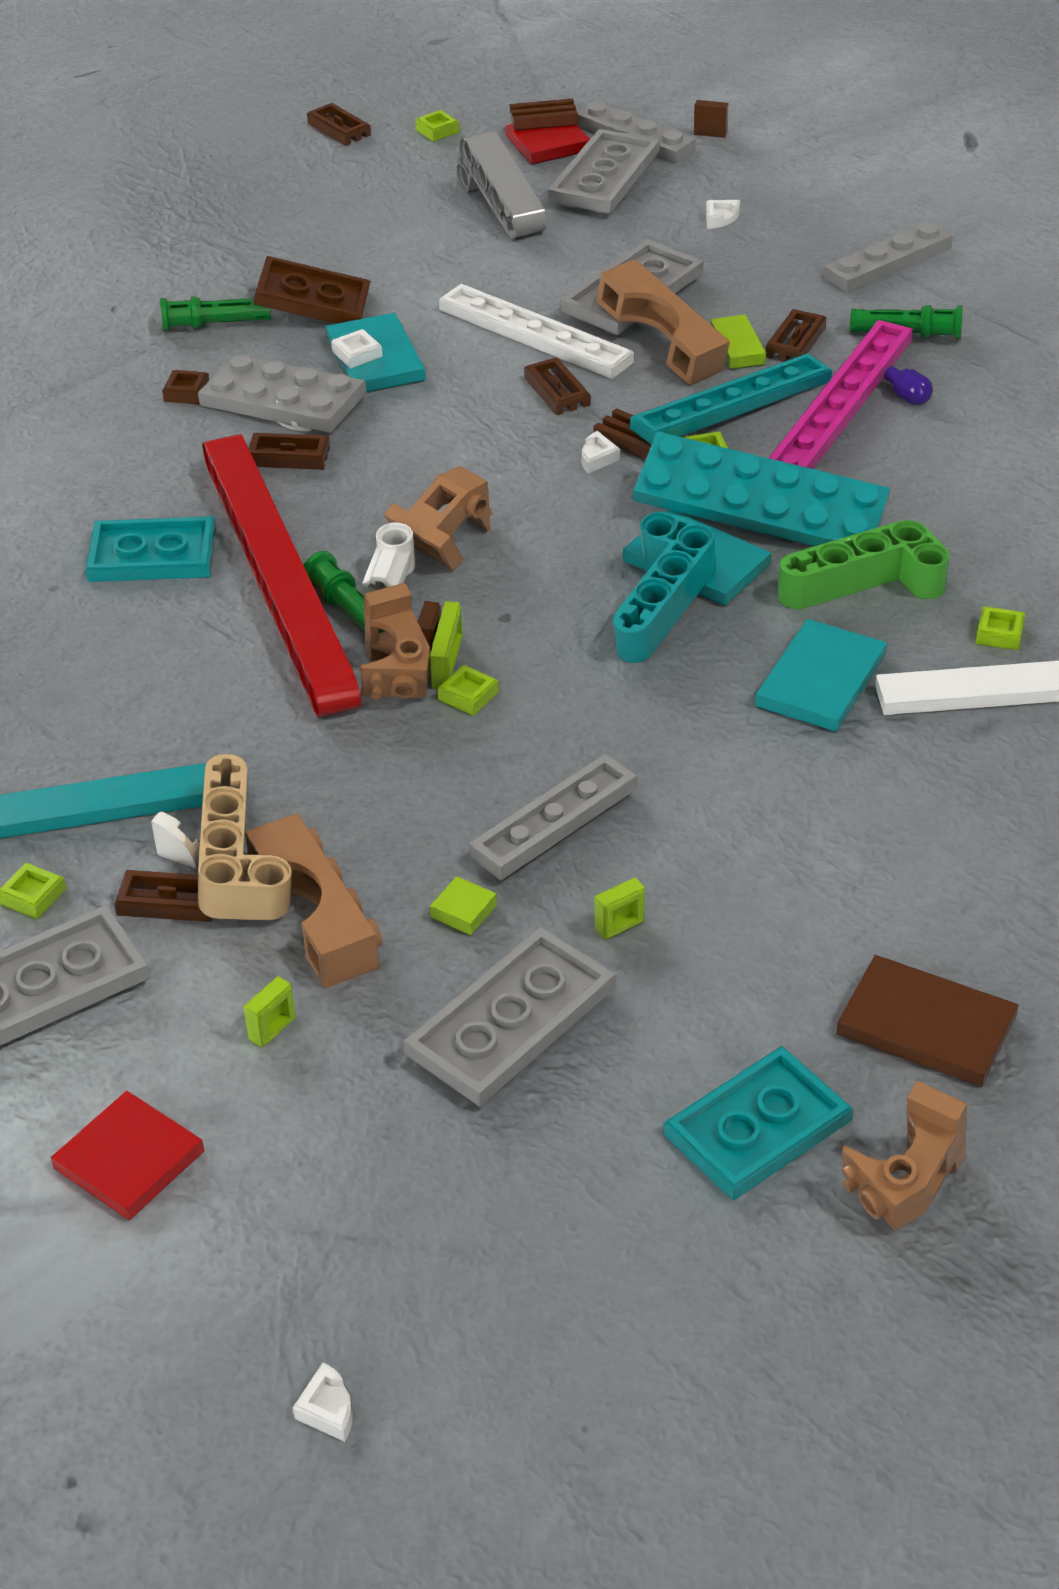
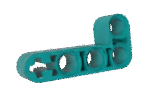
(681, 565)

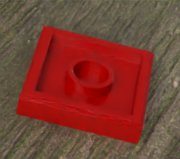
(548, 142)
(127, 1154)

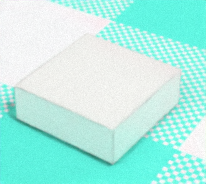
(356, 348)

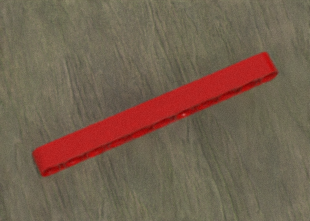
(282, 578)

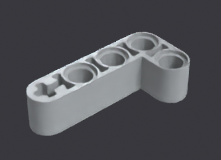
(488, 166)

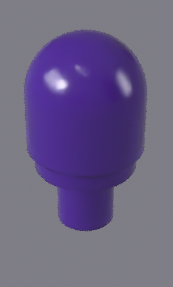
(909, 385)

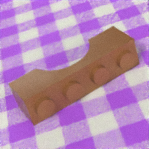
(636, 295)
(337, 934)

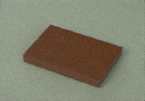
(311, 291)
(927, 1020)

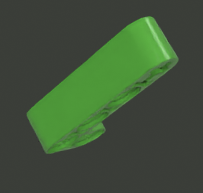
(864, 561)

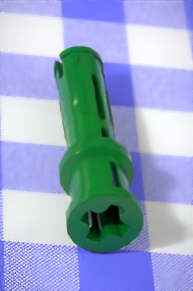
(196, 312)
(923, 321)
(336, 586)

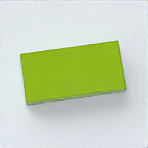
(744, 345)
(446, 643)

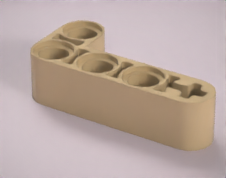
(229, 880)

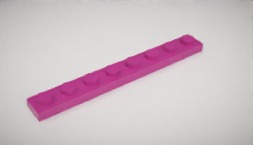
(843, 395)

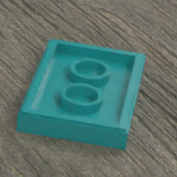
(399, 361)
(151, 549)
(736, 564)
(821, 675)
(757, 1122)

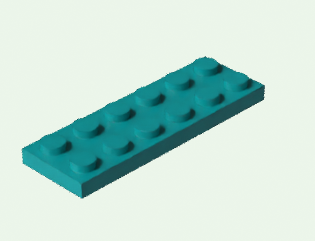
(757, 492)

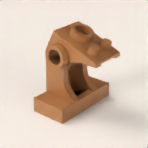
(433, 530)
(402, 649)
(933, 1149)

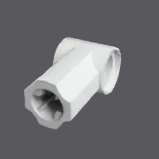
(392, 558)

